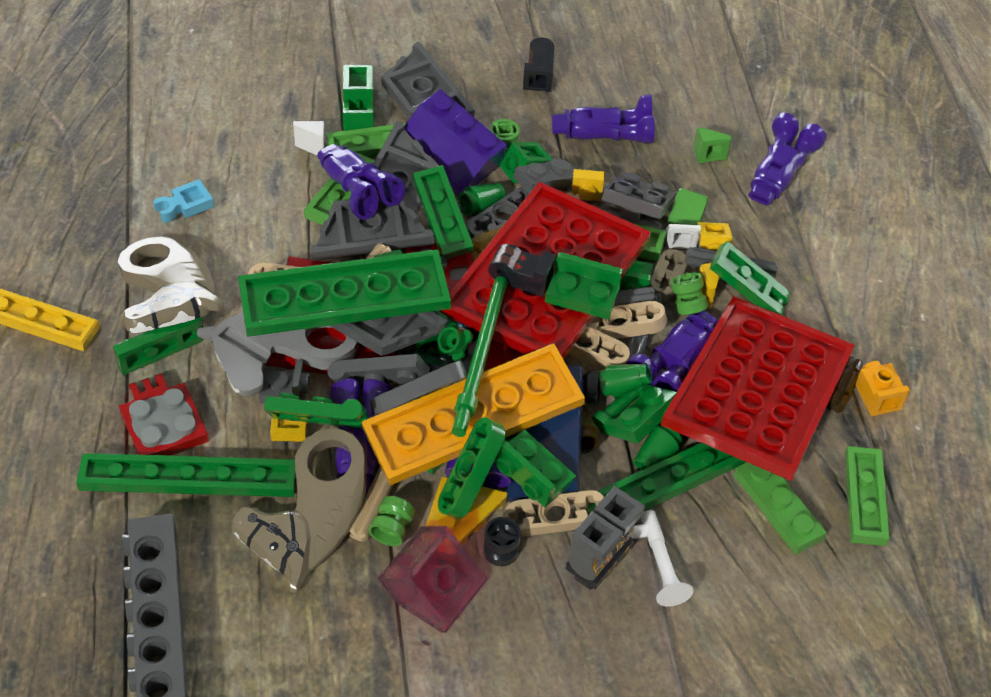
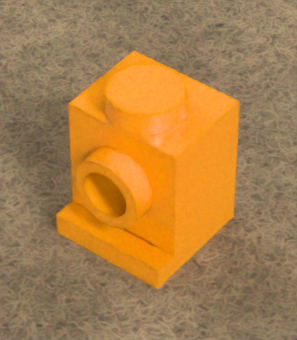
(881, 388)

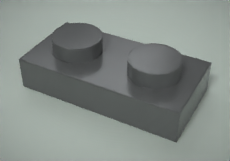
(552, 173)

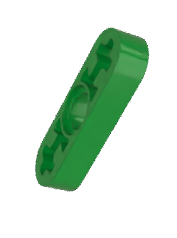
(461, 486)

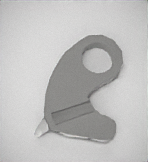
(245, 356)

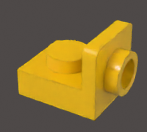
(714, 235)

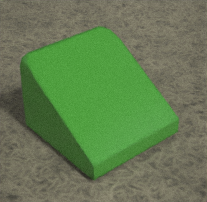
(711, 145)
(687, 208)

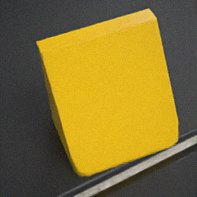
(710, 283)

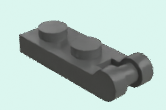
(387, 369)

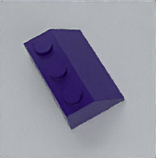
(455, 141)

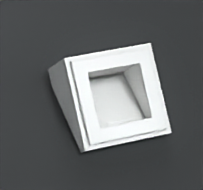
(309, 135)
(682, 236)

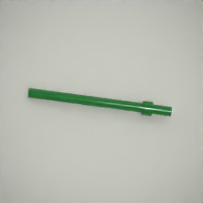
(467, 401)

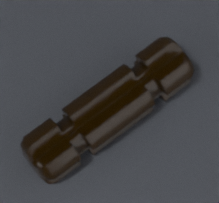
(845, 385)

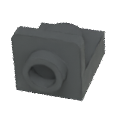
(285, 381)

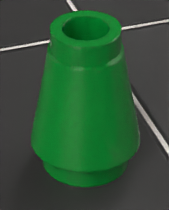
(478, 198)
(624, 378)
(658, 446)

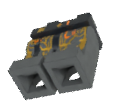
(603, 538)

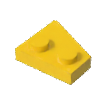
(484, 505)

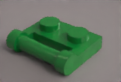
(639, 417)

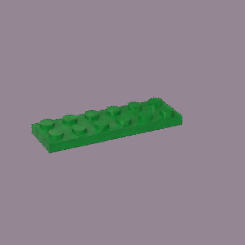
(343, 292)

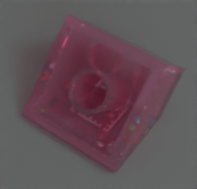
(433, 577)

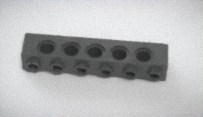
(157, 538)

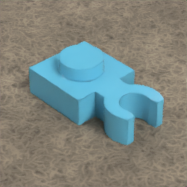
(186, 199)

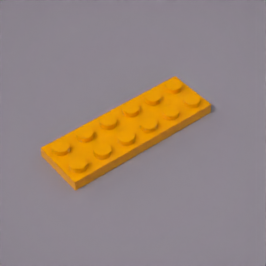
(512, 394)

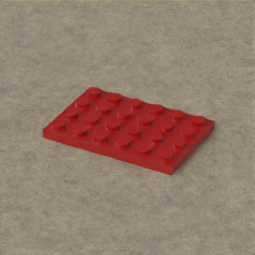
(553, 224)
(759, 387)

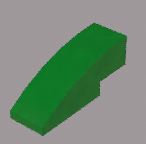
(357, 97)

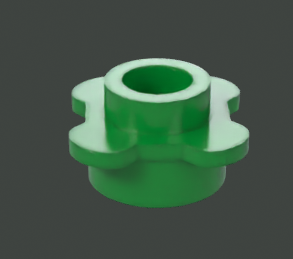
(447, 340)

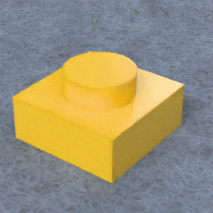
(588, 184)
(288, 430)

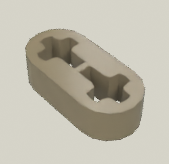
(662, 273)

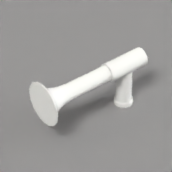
(673, 590)

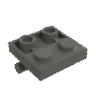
(638, 199)

